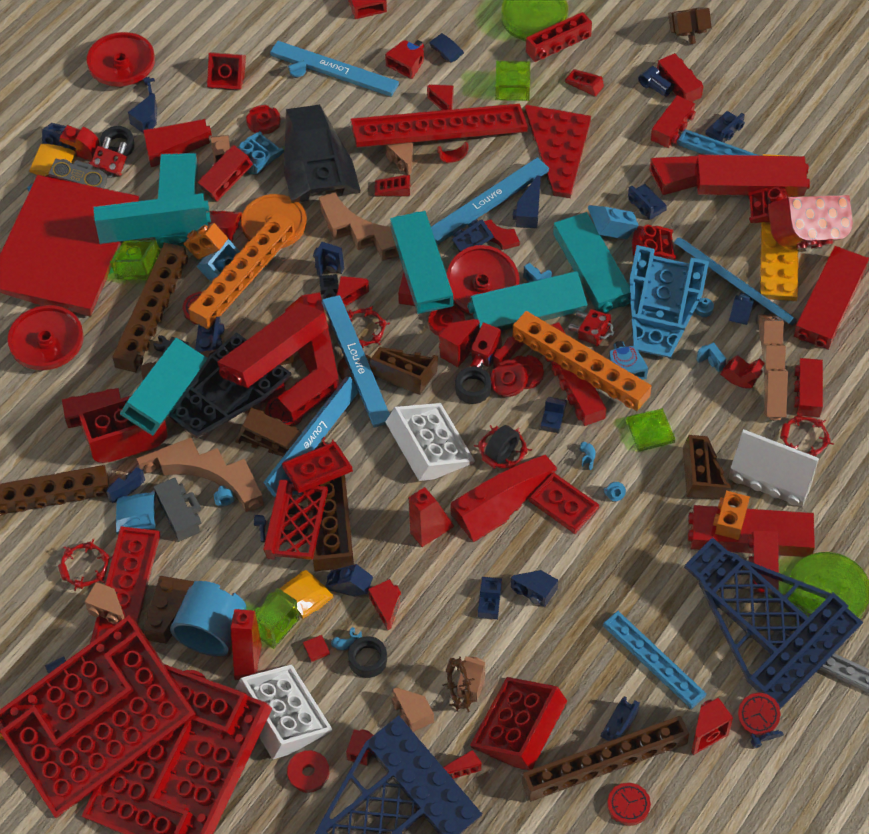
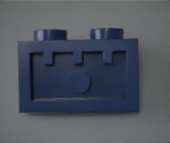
(725, 127)
(52, 133)
(646, 201)
(476, 234)
(328, 257)
(209, 339)

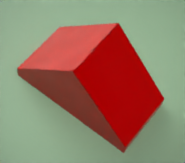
(441, 96)
(352, 289)

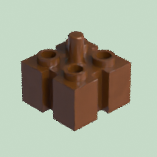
(690, 22)

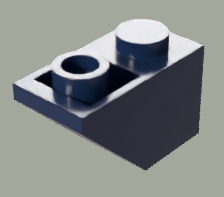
(741, 309)
(349, 580)
(536, 586)

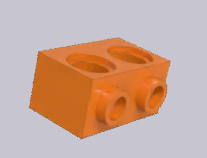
(205, 240)
(731, 514)

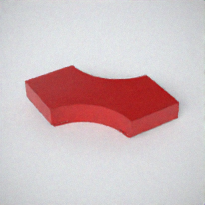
(503, 237)

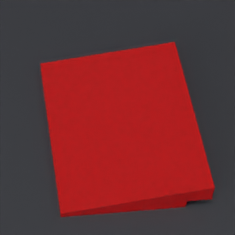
(56, 248)
(93, 716)
(189, 773)

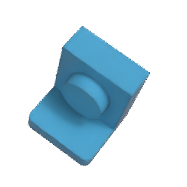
(533, 274)
(714, 356)

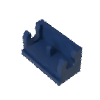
(620, 720)

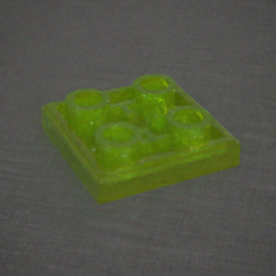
(650, 430)

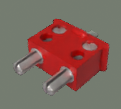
(109, 160)
(593, 327)

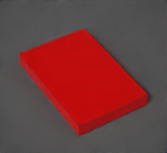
(317, 467)
(564, 503)

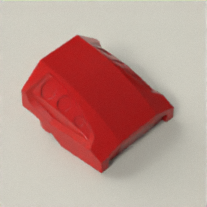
(759, 202)
(226, 221)
(655, 238)

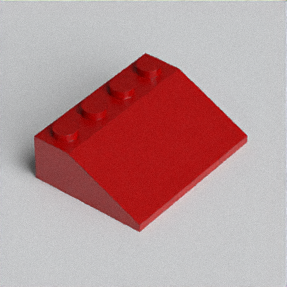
(519, 722)

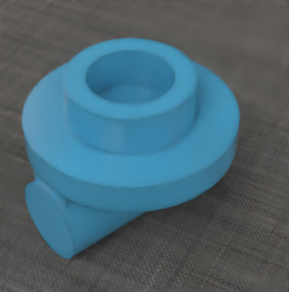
(297, 69)
(615, 491)

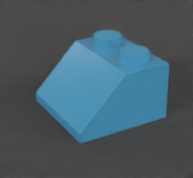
(613, 221)
(214, 263)

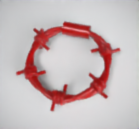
(382, 323)
(817, 423)
(509, 464)
(77, 583)

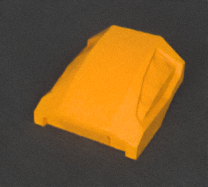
(308, 592)

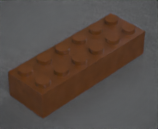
(334, 536)

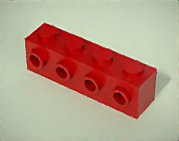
(558, 37)

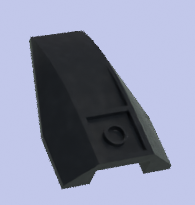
(315, 155)
(215, 400)

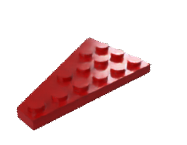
(560, 144)

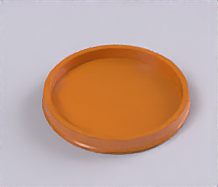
(264, 207)

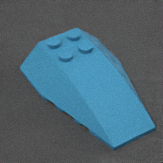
(663, 299)

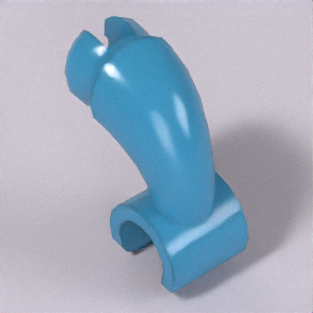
(591, 454)
(343, 644)

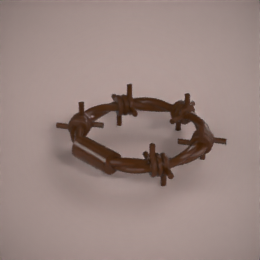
(466, 682)

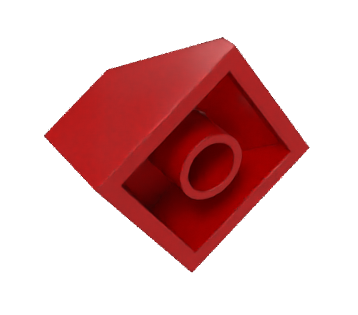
(226, 70)
(457, 340)
(712, 725)

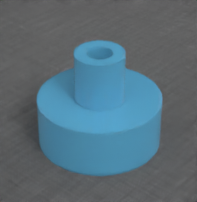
(704, 307)
(223, 496)

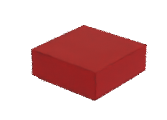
(316, 648)

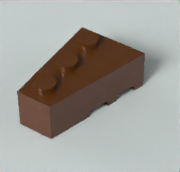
(404, 369)
(267, 433)
(702, 472)
(164, 607)

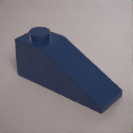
(528, 206)

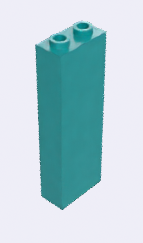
(176, 179)
(151, 218)
(593, 261)
(421, 262)
(543, 298)
(163, 386)

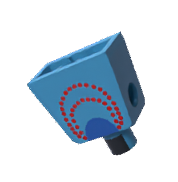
(629, 359)

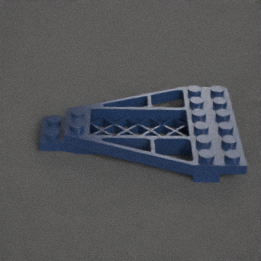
(803, 651)
(419, 778)

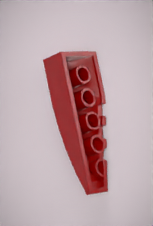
(318, 350)
(499, 497)

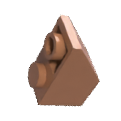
(220, 145)
(401, 155)
(104, 602)
(475, 669)
(413, 707)

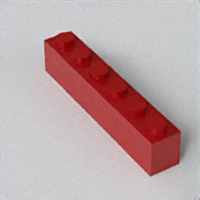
(580, 393)

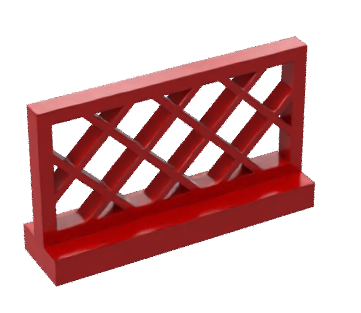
(278, 522)

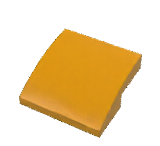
(46, 156)

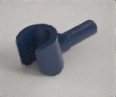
(259, 520)

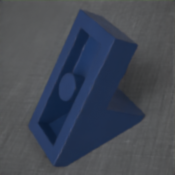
(553, 414)

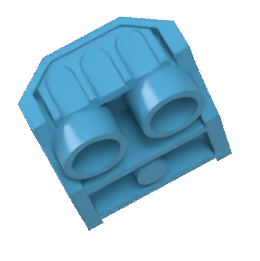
(260, 151)
(136, 511)

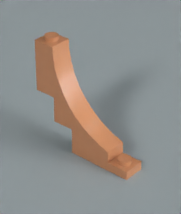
(364, 233)
(774, 368)
(184, 459)

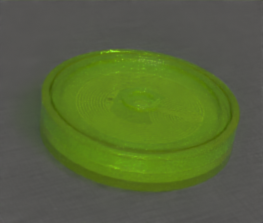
(528, 17)
(832, 574)

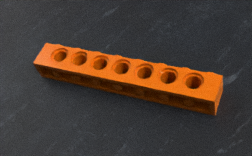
(241, 270)
(593, 366)

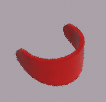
(453, 155)

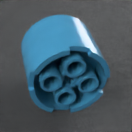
(206, 618)

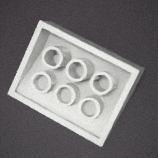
(428, 440)
(773, 468)
(294, 713)

